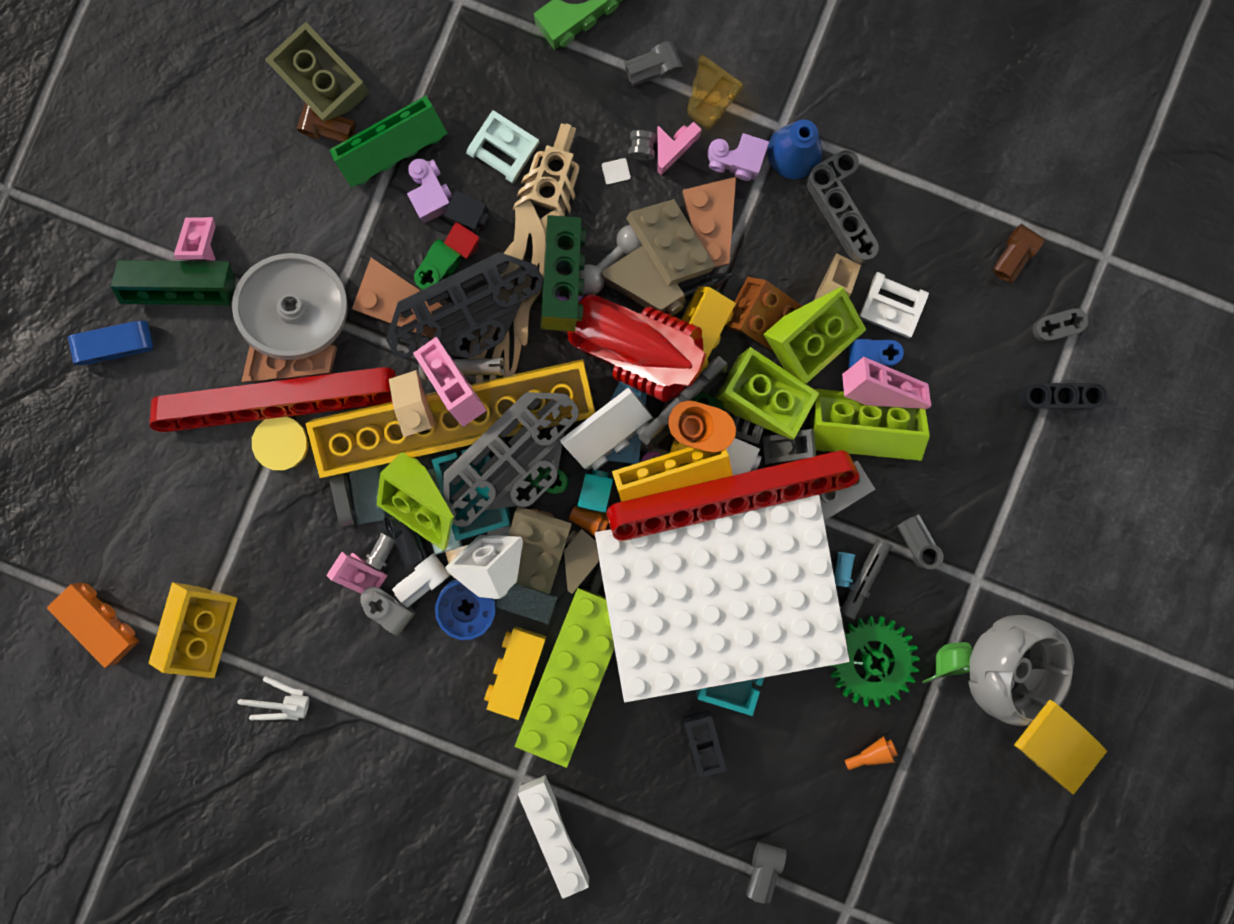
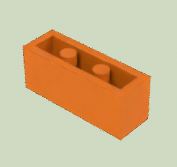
(93, 624)

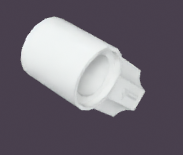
(426, 576)

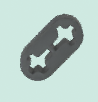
(1059, 319)
(343, 500)

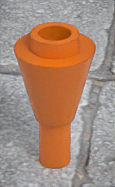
(878, 753)

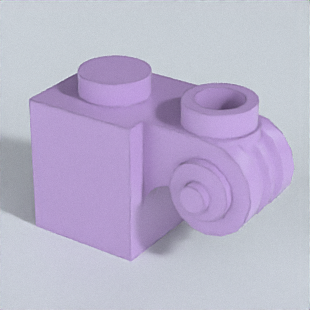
(743, 161)
(430, 198)

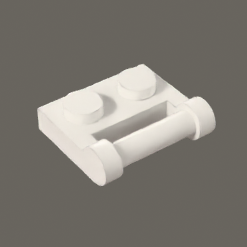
(890, 313)

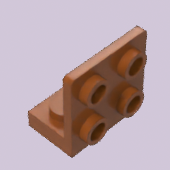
(759, 308)

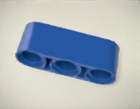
(110, 342)

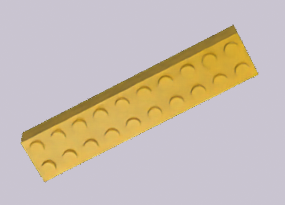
(375, 438)

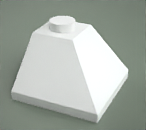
(488, 565)

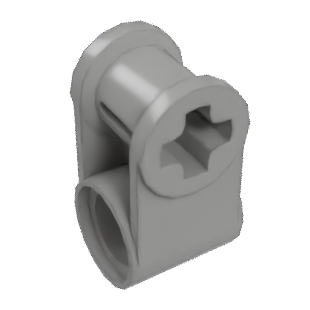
(389, 612)

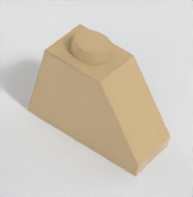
(840, 274)
(411, 404)

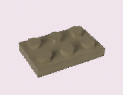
(670, 242)
(541, 548)

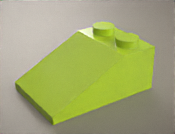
(815, 334)
(766, 394)
(414, 500)

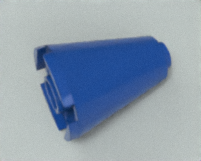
(795, 149)

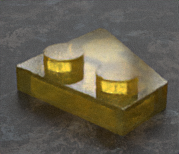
(711, 93)

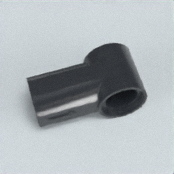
(406, 540)

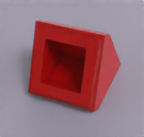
(462, 240)

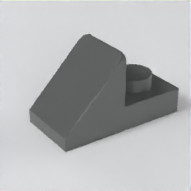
(782, 449)

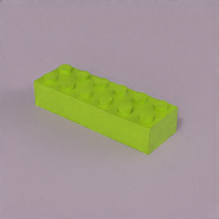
(569, 680)

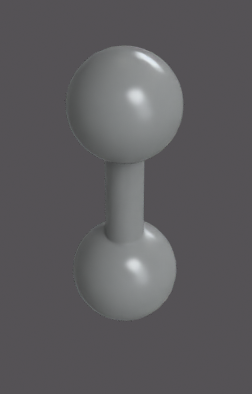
(593, 279)

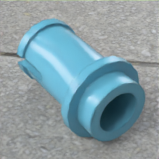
(843, 569)

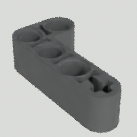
(848, 212)

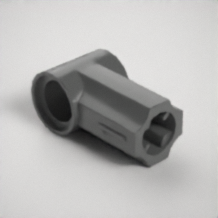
(661, 62)
(918, 540)
(767, 864)

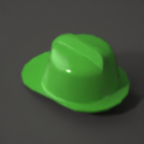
(952, 660)

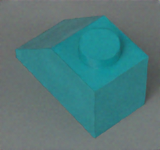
(595, 491)

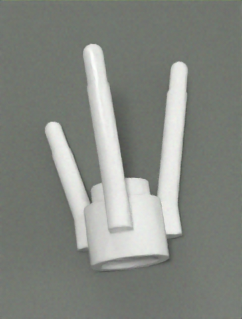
(292, 707)

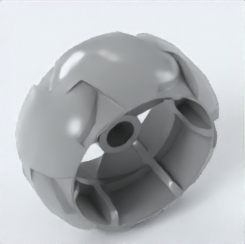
(999, 663)

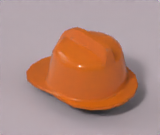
(702, 426)

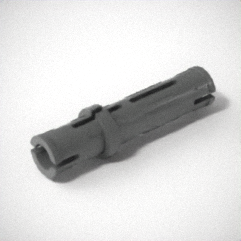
(880, 549)

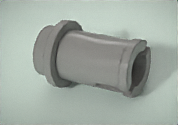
(380, 552)

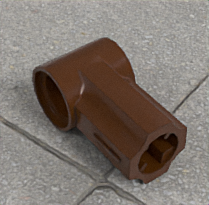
(335, 129)
(1021, 247)

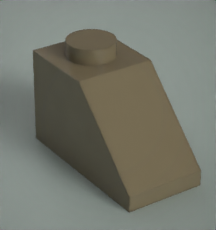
(579, 557)

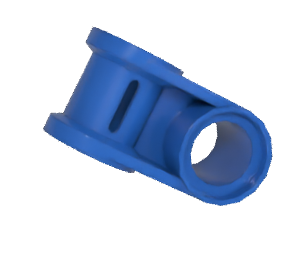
(874, 351)

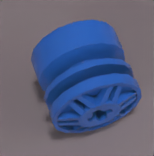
(455, 620)

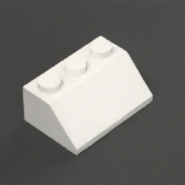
(608, 430)

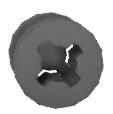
(642, 145)

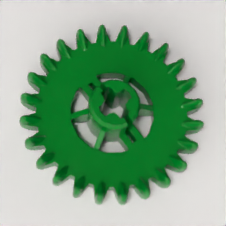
(889, 683)

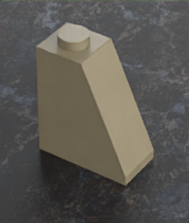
(641, 282)

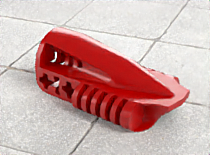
(646, 349)

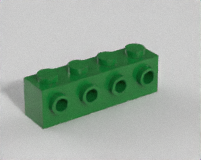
(388, 142)

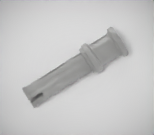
(486, 366)

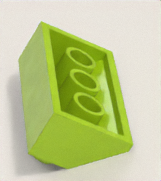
(868, 429)

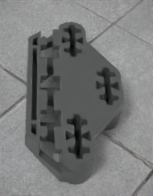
(510, 465)

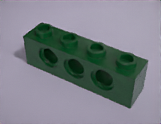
(558, 314)

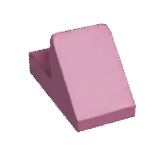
(669, 150)
(196, 240)
(355, 573)

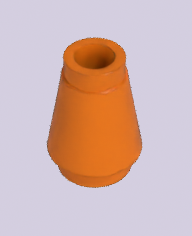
(589, 520)

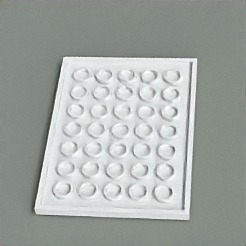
(723, 600)

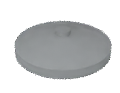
(290, 306)

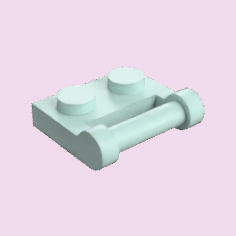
(507, 138)

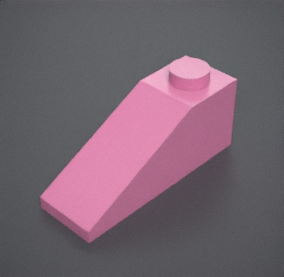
(449, 382)
(883, 386)

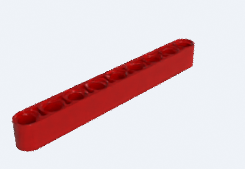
(271, 400)
(732, 495)

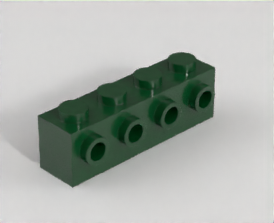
(173, 282)

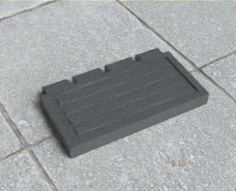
(705, 382)

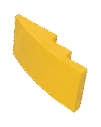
(1061, 747)

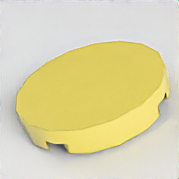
(280, 443)

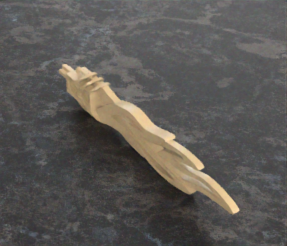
(528, 224)

